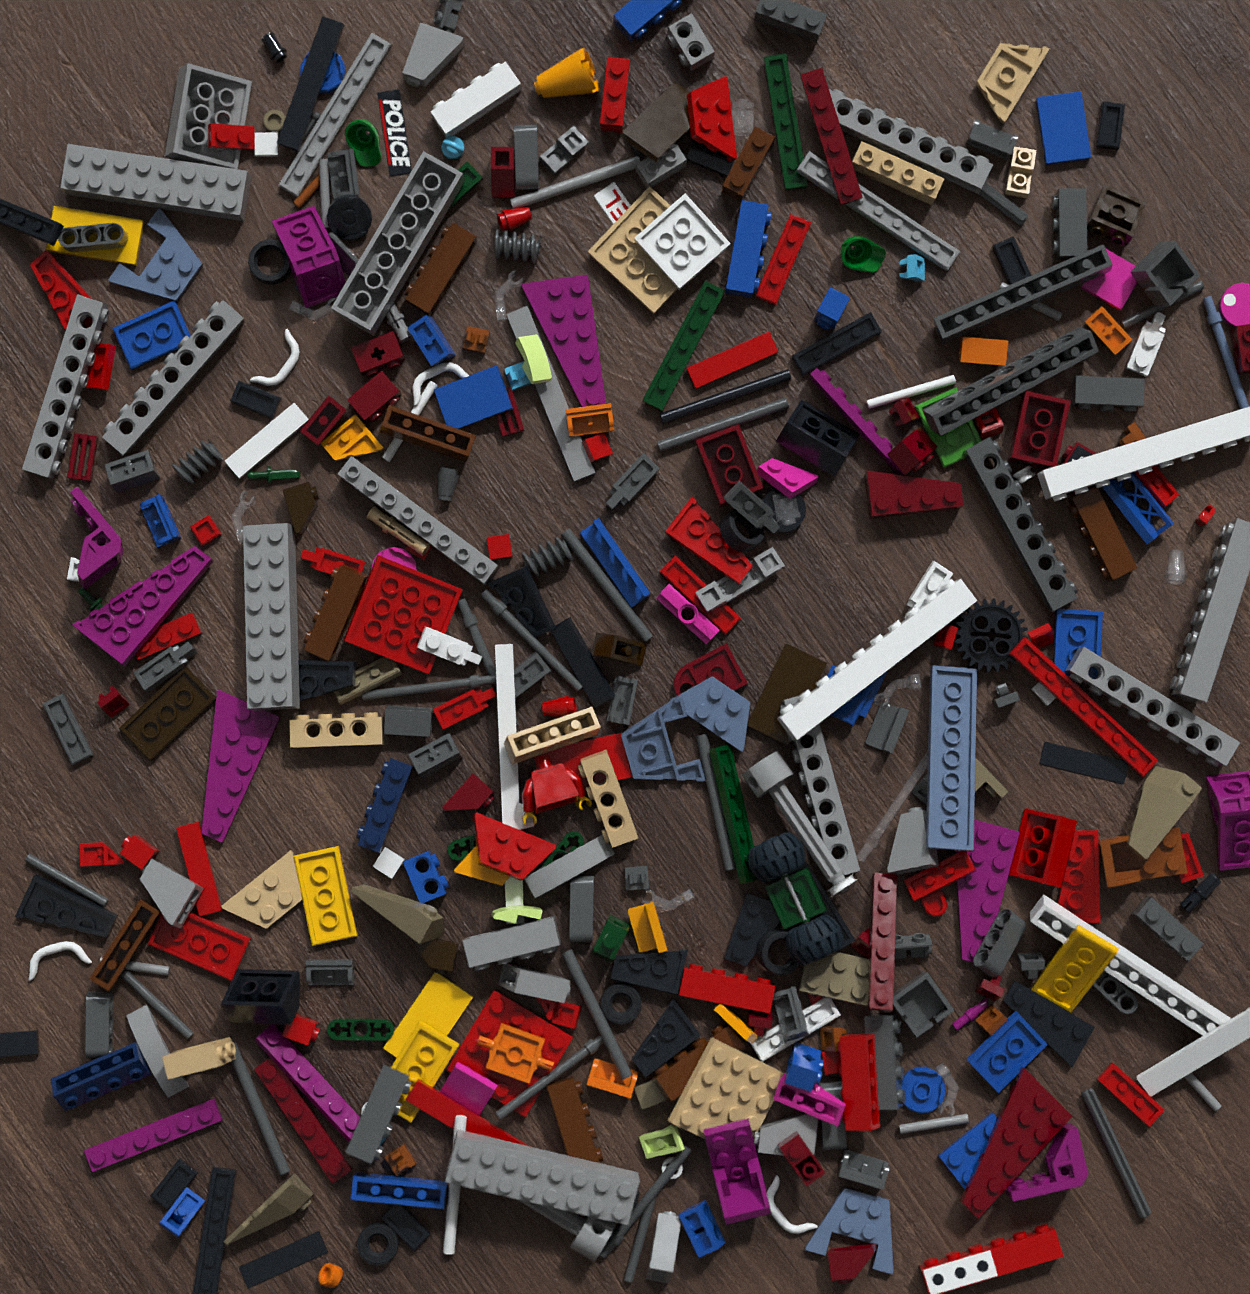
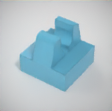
(915, 268)
(517, 376)

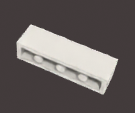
(476, 100)

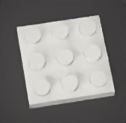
(682, 241)

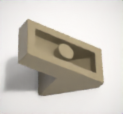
(983, 776)

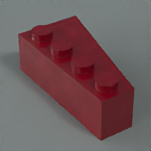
(907, 495)

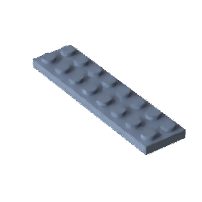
(951, 758)

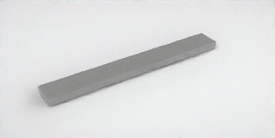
(335, 115)
(884, 215)
(554, 404)

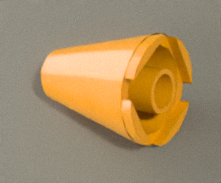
(568, 77)

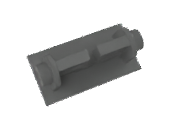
(444, 18)
(918, 944)

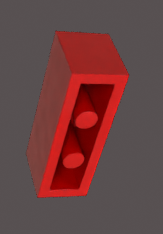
(614, 94)

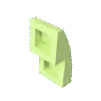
(536, 362)
(511, 913)

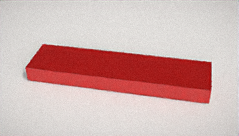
(783, 259)
(732, 360)
(688, 583)
(199, 867)

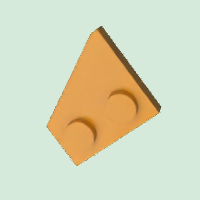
(351, 440)
(470, 867)

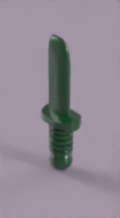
(273, 474)
(95, 604)

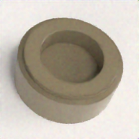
(274, 121)

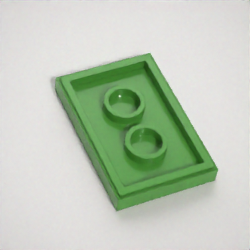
(953, 443)

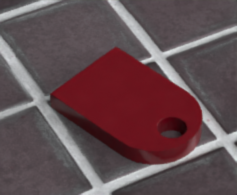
(716, 663)

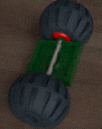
(795, 898)

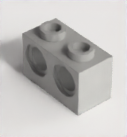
(695, 40)
(654, 173)

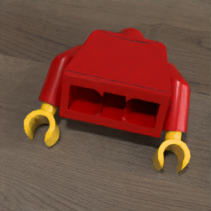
(551, 788)

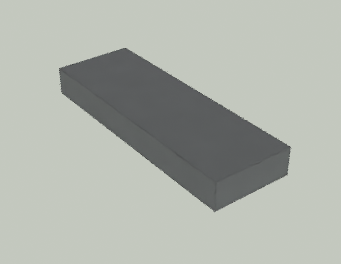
(68, 729)

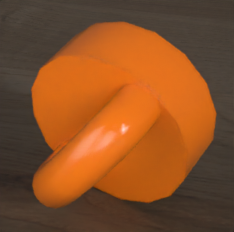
(330, 1275)

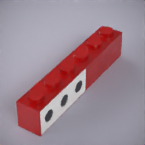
(991, 1260)

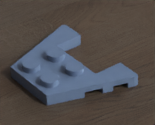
(169, 269)
(650, 748)
(859, 1217)

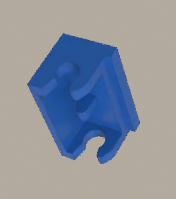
(431, 340)
(160, 520)

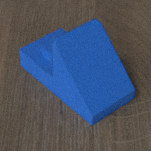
(182, 1212)

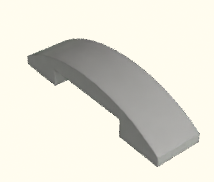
(726, 590)
(568, 866)
(153, 1048)

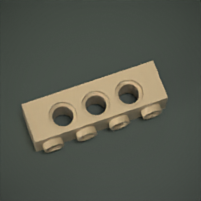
(897, 173)
(552, 735)
(301, 739)
(625, 830)

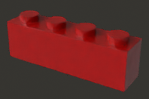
(727, 989)
(859, 1082)

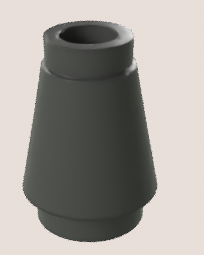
(447, 482)

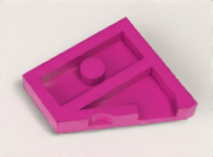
(786, 478)

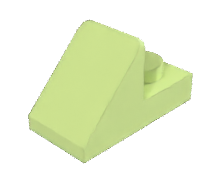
(661, 1142)

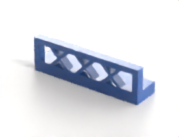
(1133, 512)
(615, 563)

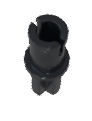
(1201, 892)

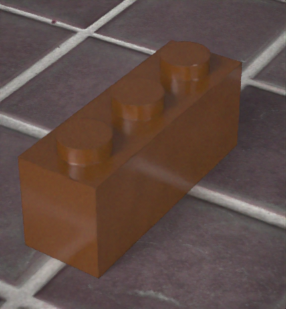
(748, 164)

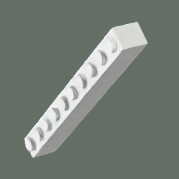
(1145, 454)
(877, 659)
(1134, 971)

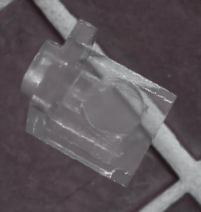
(742, 116)
(785, 509)

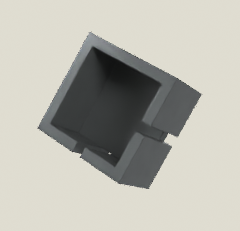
(1164, 269)
(919, 1002)

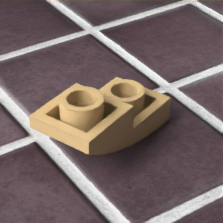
(1020, 172)

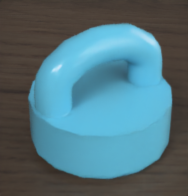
(453, 147)

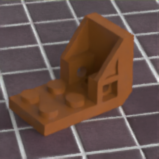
(1126, 867)

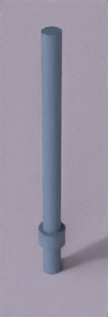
(1214, 319)

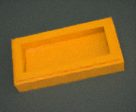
(736, 1023)

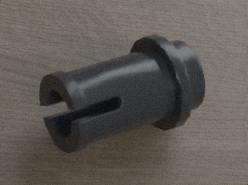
(274, 47)

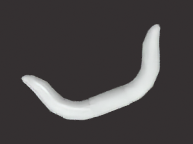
(286, 369)
(431, 373)
(55, 948)
(780, 1218)

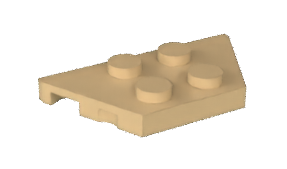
(1008, 76)
(269, 894)

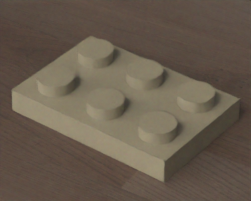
(838, 978)

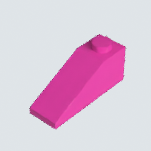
(815, 1103)

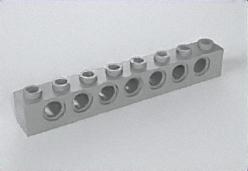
(911, 152)
(68, 352)
(125, 442)
(418, 520)
(1223, 746)
(848, 861)

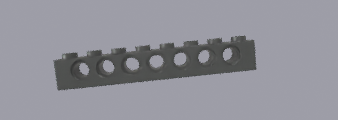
(1022, 294)
(1010, 380)
(1052, 598)

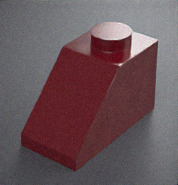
(470, 795)
(848, 1261)

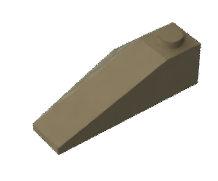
(1162, 802)
(410, 916)
(282, 1203)

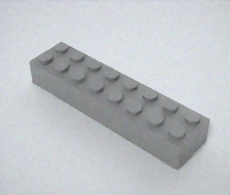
(155, 182)
(398, 243)
(1214, 615)
(271, 617)
(542, 1177)

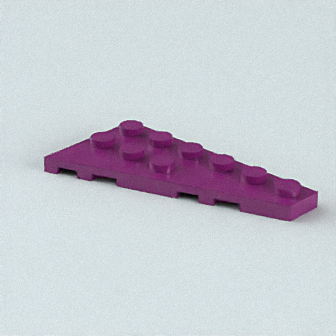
(569, 325)
(137, 612)
(236, 751)
(983, 890)

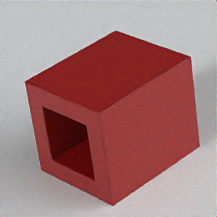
(138, 851)
(302, 1030)

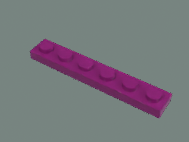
(853, 415)
(309, 1081)
(153, 1135)

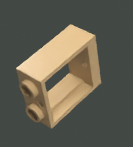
(199, 1057)

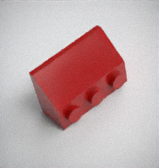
(1043, 847)

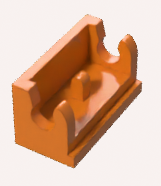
(1108, 330)
(983, 350)
(590, 420)
(606, 1077)

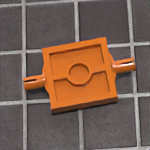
(515, 1053)

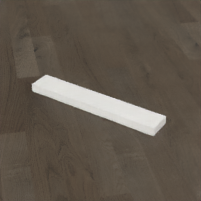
(1196, 1054)

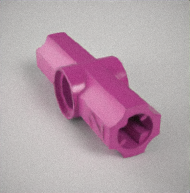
(675, 603)

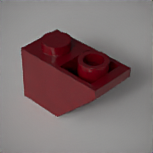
(503, 172)
(801, 1158)

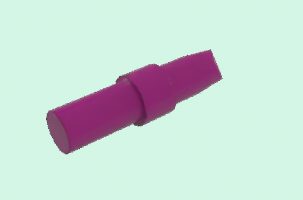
(970, 1014)

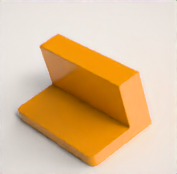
(647, 928)

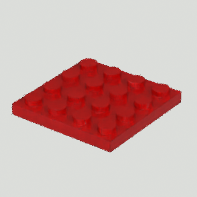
(396, 610)
(504, 1010)

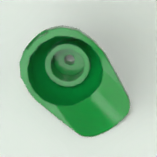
(365, 144)
(863, 256)

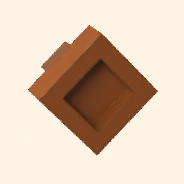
(476, 340)
(1133, 434)
(991, 1019)
(830, 1037)
(400, 1159)

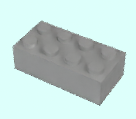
(511, 942)

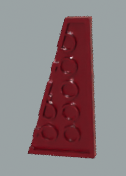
(1018, 1136)

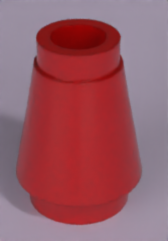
(513, 218)
(560, 706)

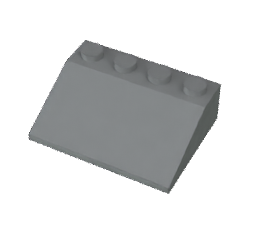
(204, 99)

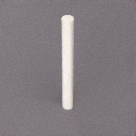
(912, 391)
(395, 444)

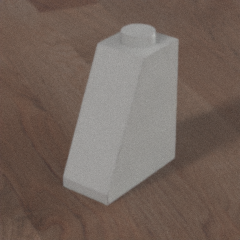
(430, 54)
(909, 846)
(170, 891)
(534, 983)
(775, 1132)
(664, 1247)

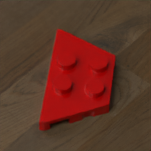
(712, 117)
(508, 848)

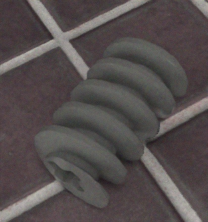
(517, 246)
(197, 462)
(547, 556)

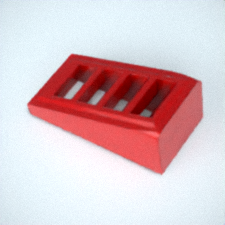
(992, 430)

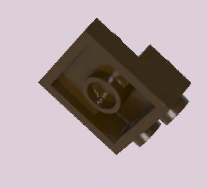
(1115, 216)

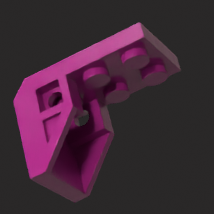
(310, 256)
(95, 559)
(1231, 812)
(1063, 1152)
(737, 1171)

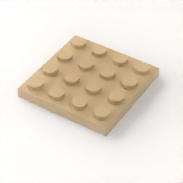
(627, 260)
(725, 1090)

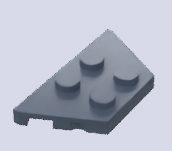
(718, 710)

